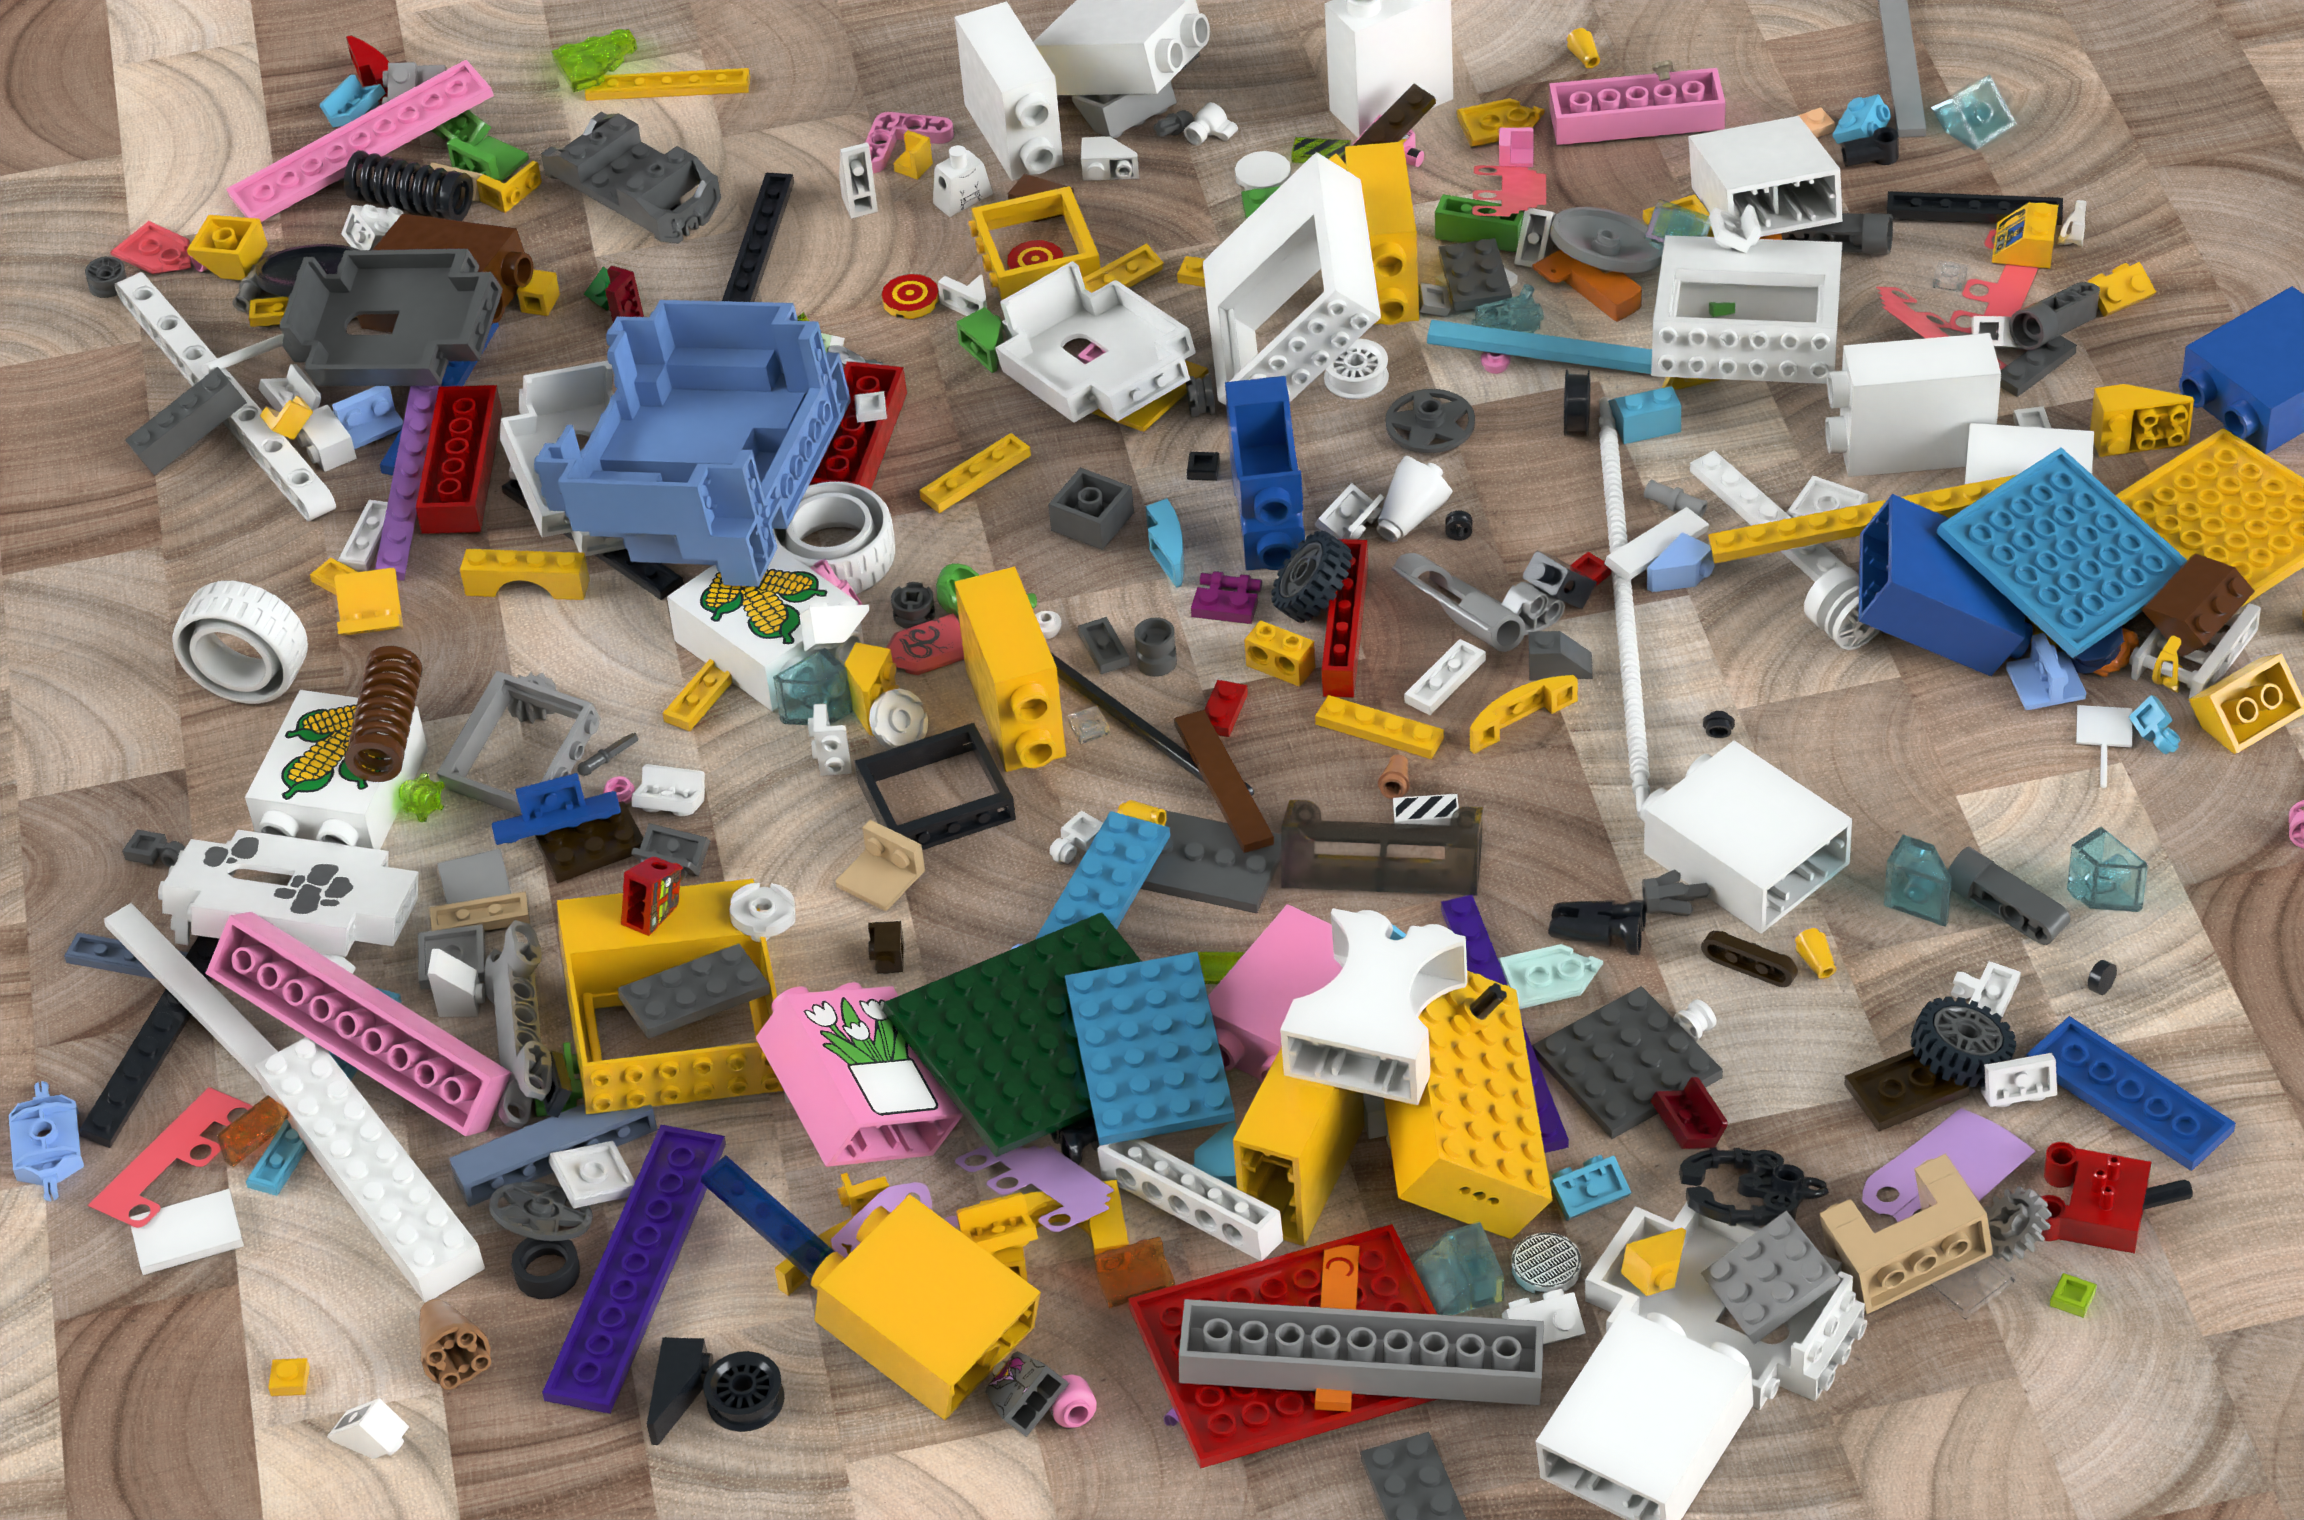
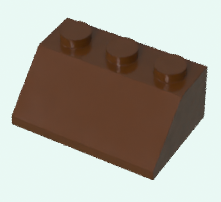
(2197, 602)

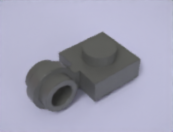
(148, 846)

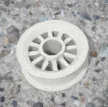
(1358, 371)

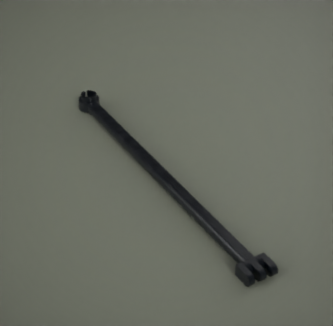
(1129, 718)

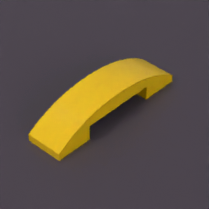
(1551, 693)

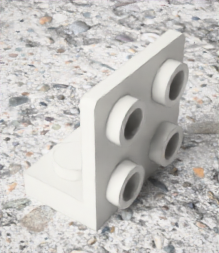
(368, 225)

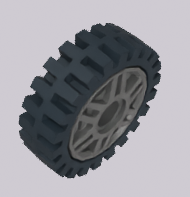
(1311, 576)
(1961, 1039)

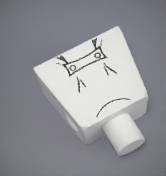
(960, 181)

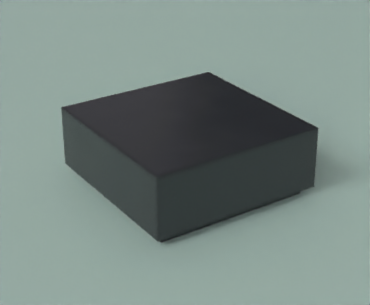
(1203, 466)

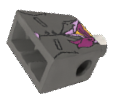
(1024, 1391)

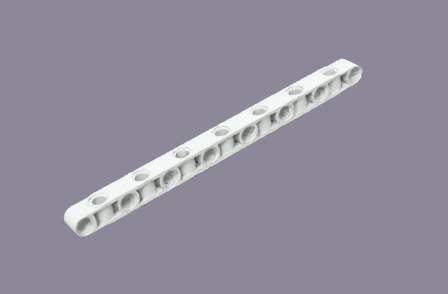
(188, 353)

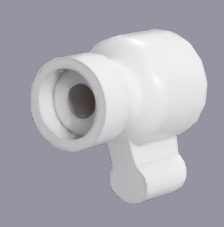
(1210, 121)

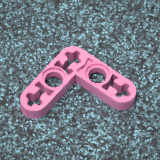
(936, 128)

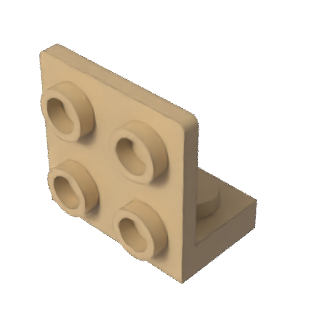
(884, 867)

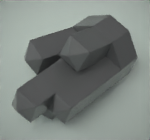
(1669, 896)

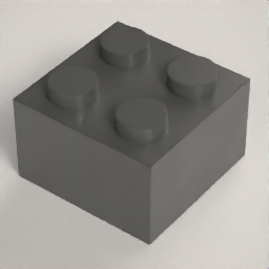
(1091, 508)

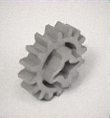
(2015, 1223)

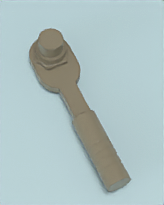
(1662, 69)

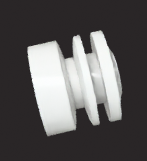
(1835, 608)

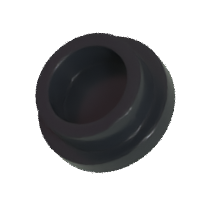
(1718, 724)

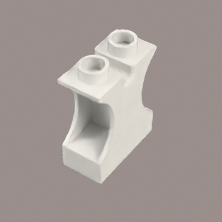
(1365, 1022)

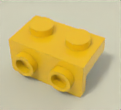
(2122, 288)
(998, 1223)

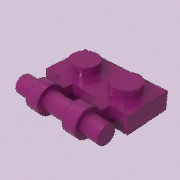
(1226, 605)

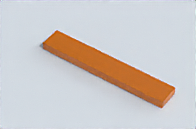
(1339, 1293)

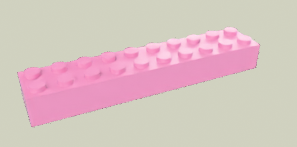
(358, 1023)

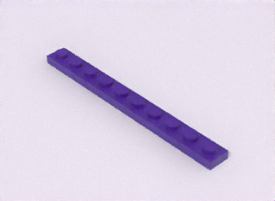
(1465, 919)

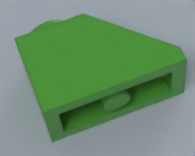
(980, 335)

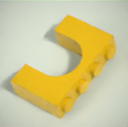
(1104, 1229)

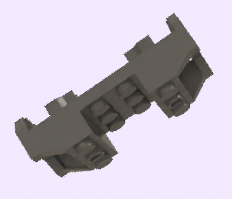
(635, 178)

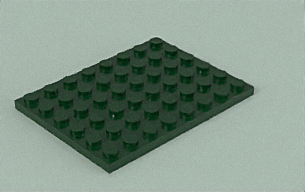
(1007, 1035)

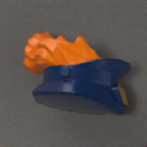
(2107, 654)

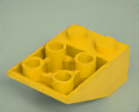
(2139, 419)

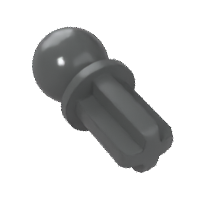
(1173, 123)

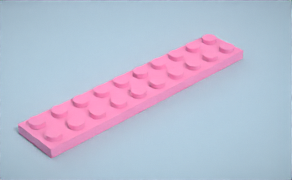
(374, 132)

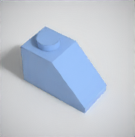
(1680, 565)

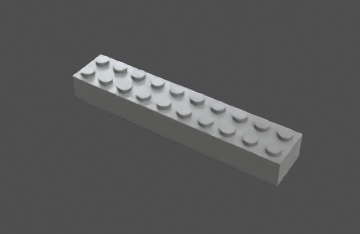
(1361, 1352)

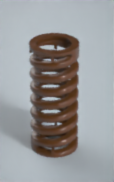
(370, 712)

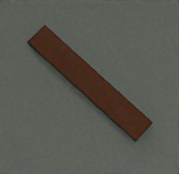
(1224, 781)

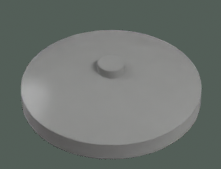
(1605, 239)

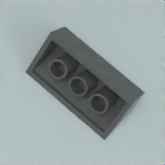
(185, 421)

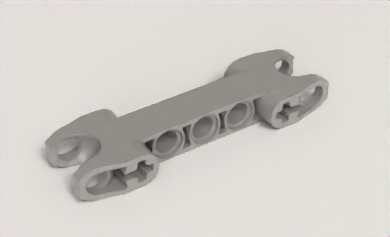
(513, 991)

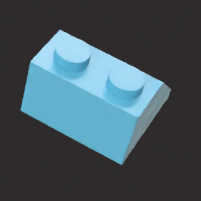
(1647, 414)

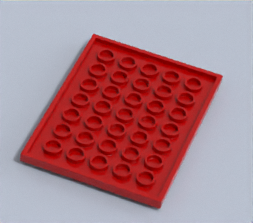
(1245, 1420)

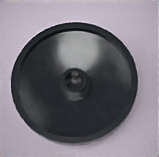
(279, 270)

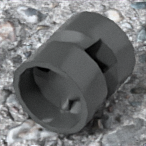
(1155, 647)

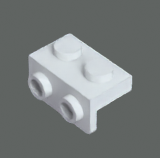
(1734, 231)
(281, 390)
(1349, 513)
(829, 744)
(670, 790)
(1558, 1312)

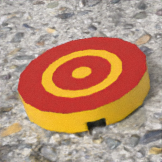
(1033, 253)
(910, 296)

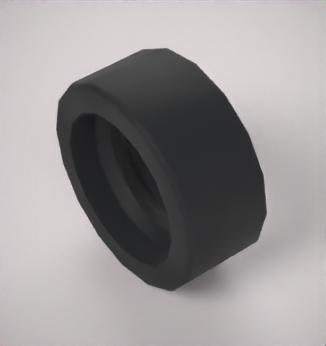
(549, 1285)

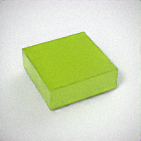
(2073, 1295)

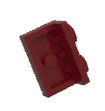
(1691, 1115)

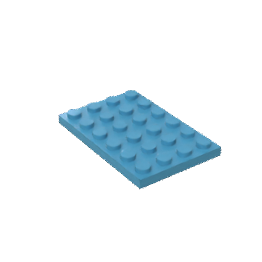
(1149, 1048)

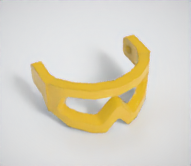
(2168, 654)

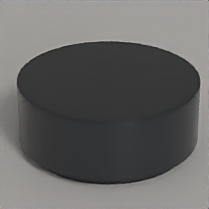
(2102, 977)

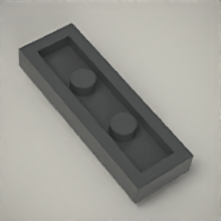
(2035, 365)

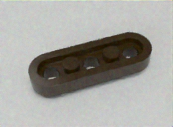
(1749, 958)

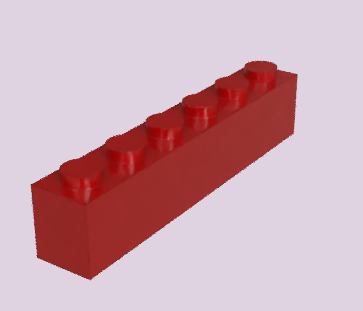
(1345, 626)

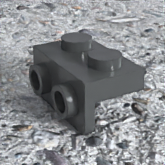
(673, 846)

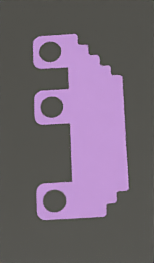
(1053, 1174)

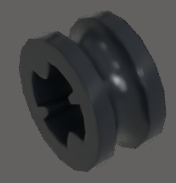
(1455, 532)

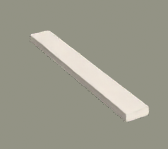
(190, 987)

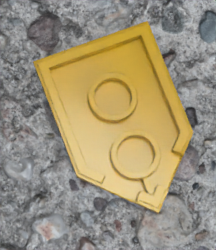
(1483, 121)

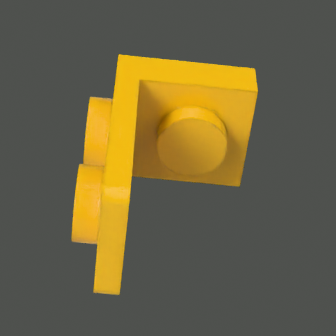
(506, 195)

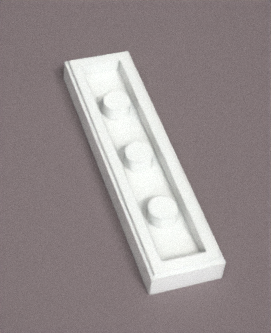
(1642, 551)

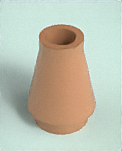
(1395, 778)

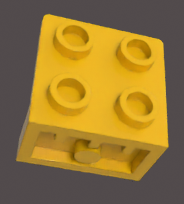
(368, 602)

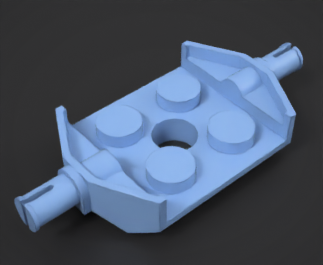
(49, 1157)

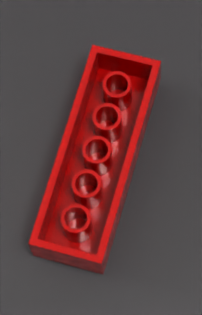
(860, 447)
(459, 459)

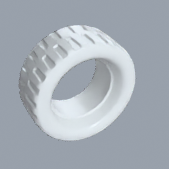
(847, 505)
(255, 618)

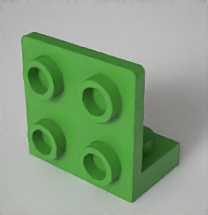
(487, 157)

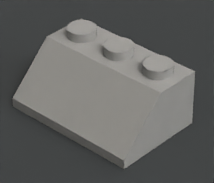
(1118, 112)

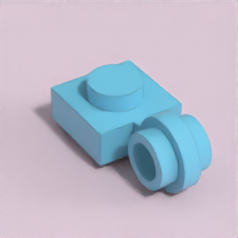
(2150, 722)

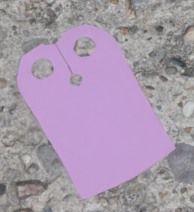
(1977, 1148)

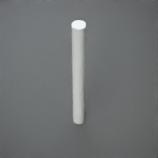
(243, 354)

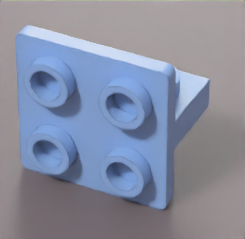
(368, 415)
(2045, 677)

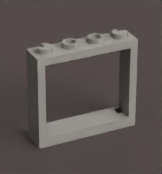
(483, 721)

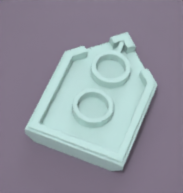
(1548, 974)

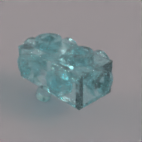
(1512, 314)

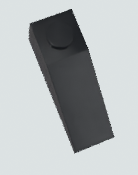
(677, 1383)

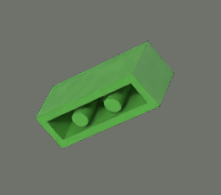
(1457, 223)

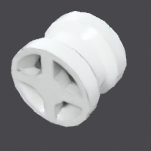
(1696, 1019)

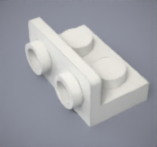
(2020, 1080)

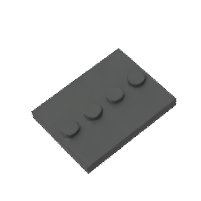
(1209, 866)

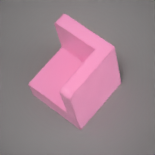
(1516, 147)

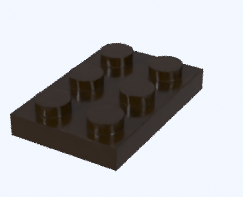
(590, 844)
(1901, 1090)

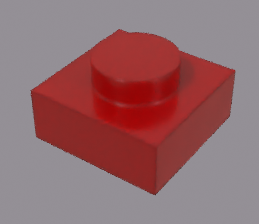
(1592, 567)

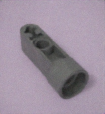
(1858, 233)
(2054, 315)
(2007, 896)

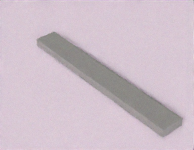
(1902, 68)

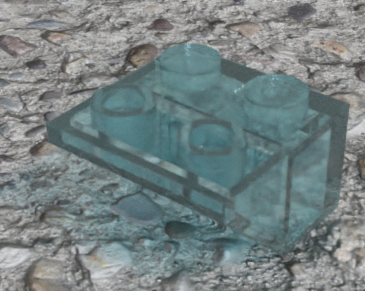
(1461, 1271)

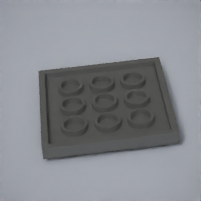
(1622, 1057)

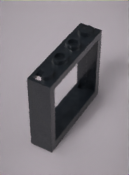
(950, 823)

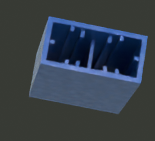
(2253, 372)
(1930, 594)

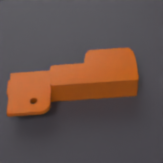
(1610, 292)

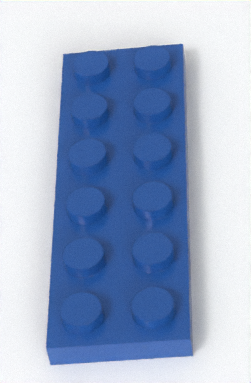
(2134, 1094)

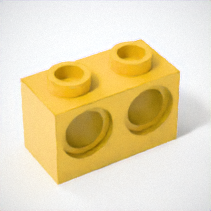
(1280, 653)

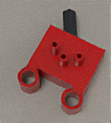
(2105, 1197)

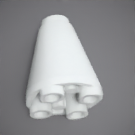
(1412, 497)

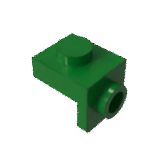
(596, 289)

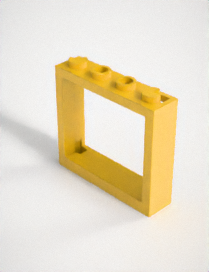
(1024, 210)

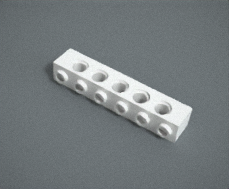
(1193, 1196)

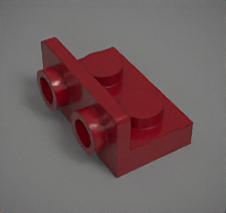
(623, 294)

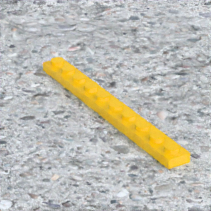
(1836, 523)

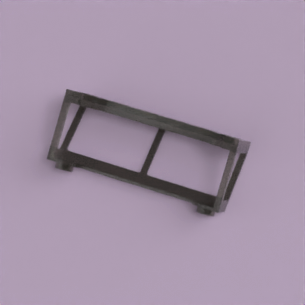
(1451, 876)

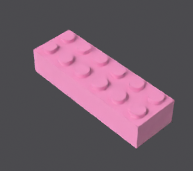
(1636, 106)

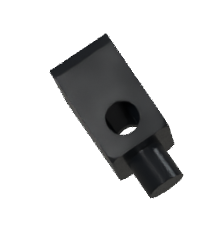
(1552, 575)

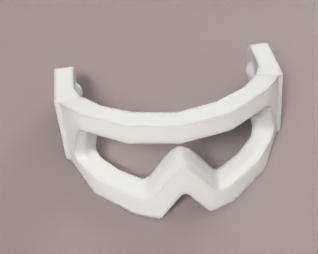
(2078, 227)

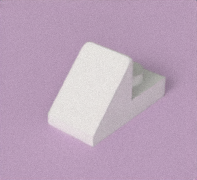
(962, 297)

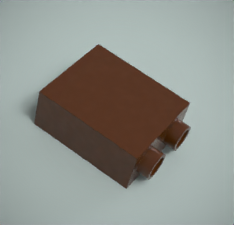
(493, 247)

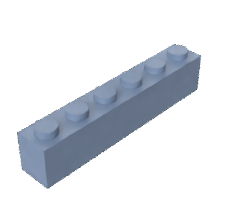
(526, 1152)

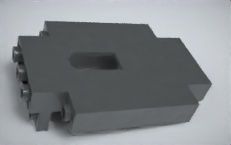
(440, 306)

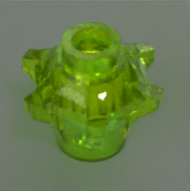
(421, 796)

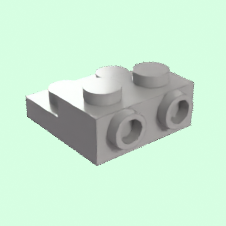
(405, 76)

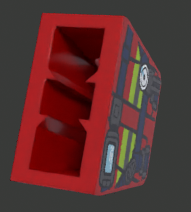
(650, 894)

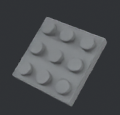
(1770, 1277)

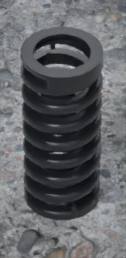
(375, 193)

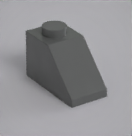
(1557, 655)

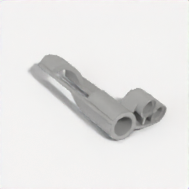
(1495, 623)

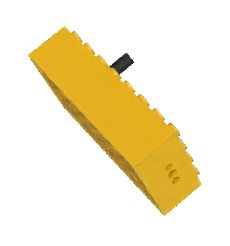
(1476, 1132)

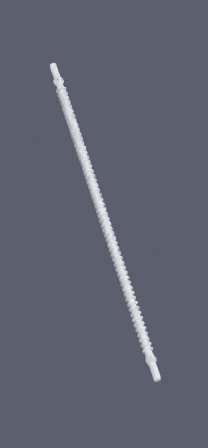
(1624, 609)

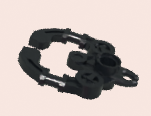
(1767, 1178)

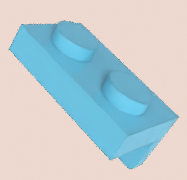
(350, 101)
(1862, 119)

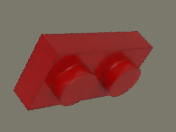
(1225, 705)

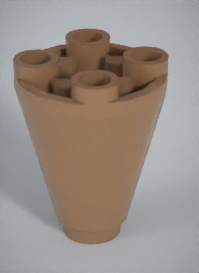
(451, 1345)

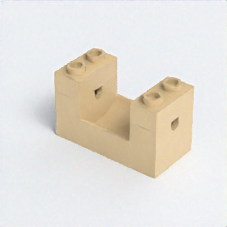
(1914, 1251)

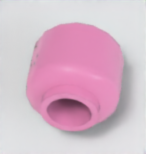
(1075, 1404)

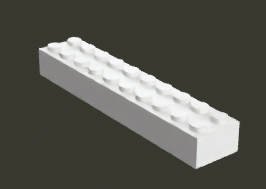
(371, 1169)

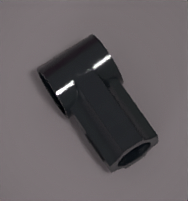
(1881, 148)

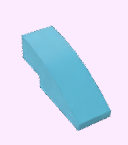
(1166, 539)

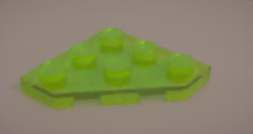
(590, 60)

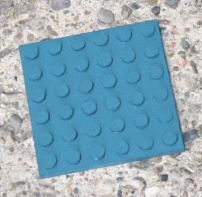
(2064, 551)

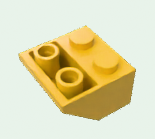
(869, 675)

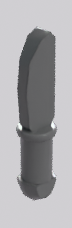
(603, 756)

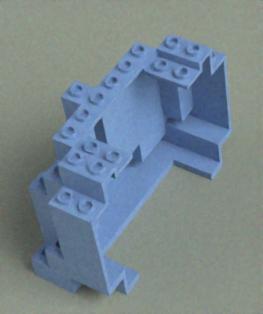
(704, 436)

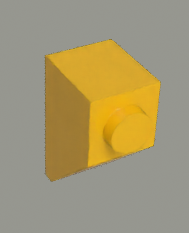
(1654, 1261)

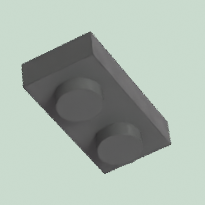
(1103, 645)

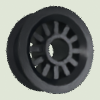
(1577, 402)
(744, 1391)

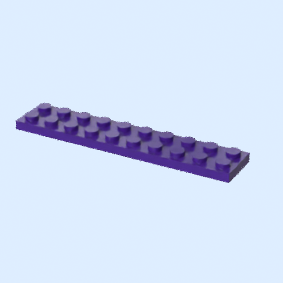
(633, 1270)

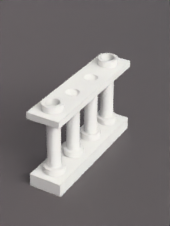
(2213, 663)

